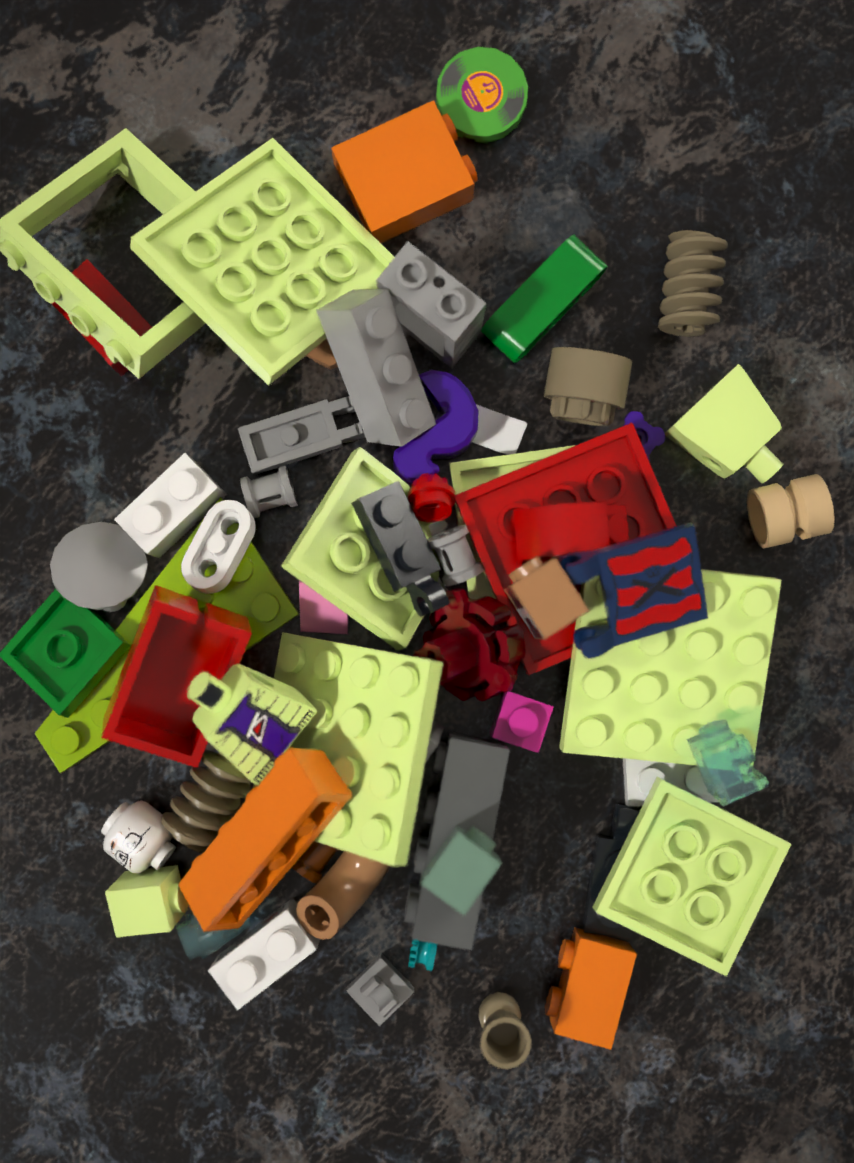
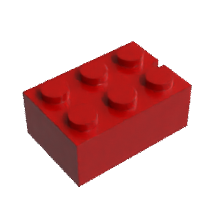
(169, 650)

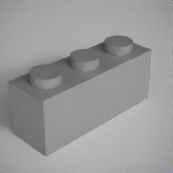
(377, 366)

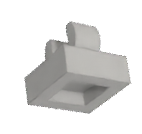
(380, 989)

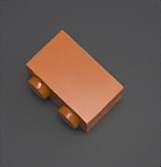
(590, 987)

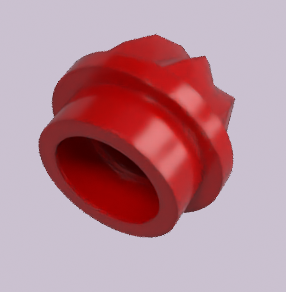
(431, 498)

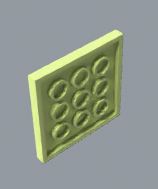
(262, 256)
(666, 686)
(373, 729)

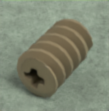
(690, 283)
(206, 803)

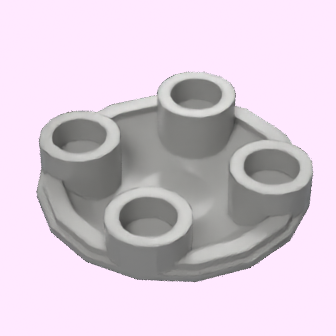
(98, 566)

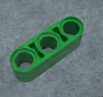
(544, 298)

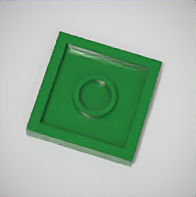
(64, 652)

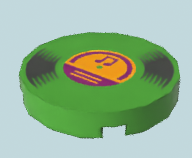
(482, 93)

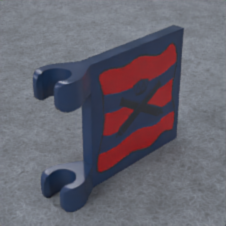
(645, 587)

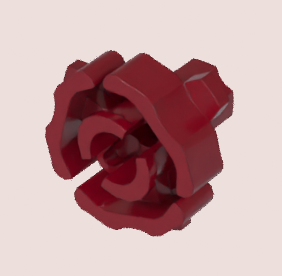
(470, 646)

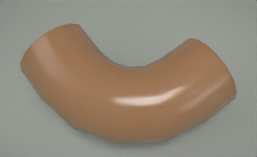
(339, 894)

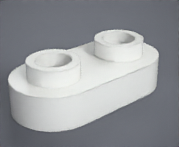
(214, 546)

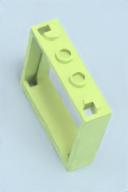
(55, 283)

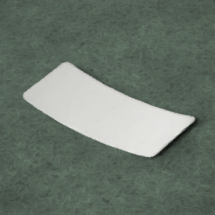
(498, 431)

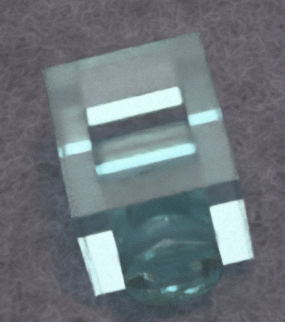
(725, 762)

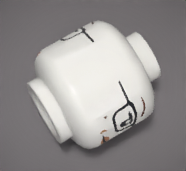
(137, 837)

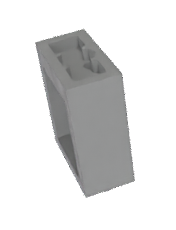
(438, 318)

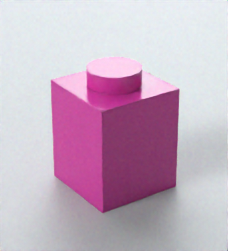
(521, 721)

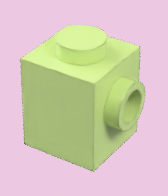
(146, 902)

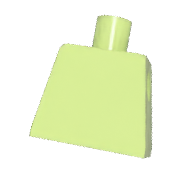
(730, 429)

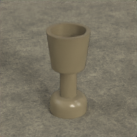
(504, 1037)

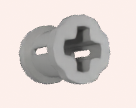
(268, 492)
(455, 555)

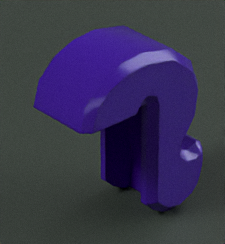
(449, 435)

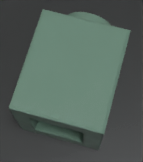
(461, 868)

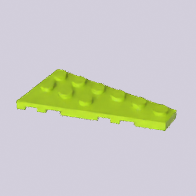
(250, 593)

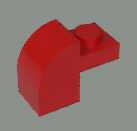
(568, 529)

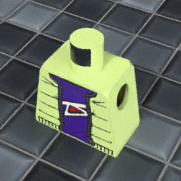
(249, 717)

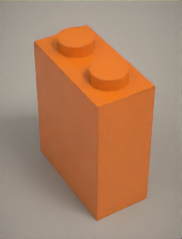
(405, 172)

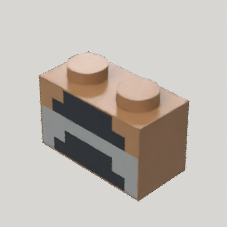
(544, 597)

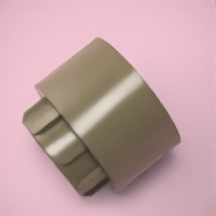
(587, 385)

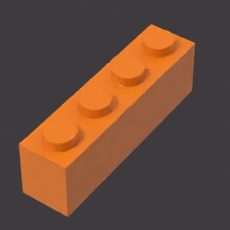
(264, 839)

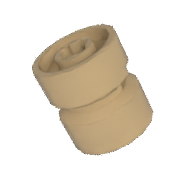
(798, 509)

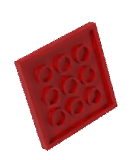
(599, 470)

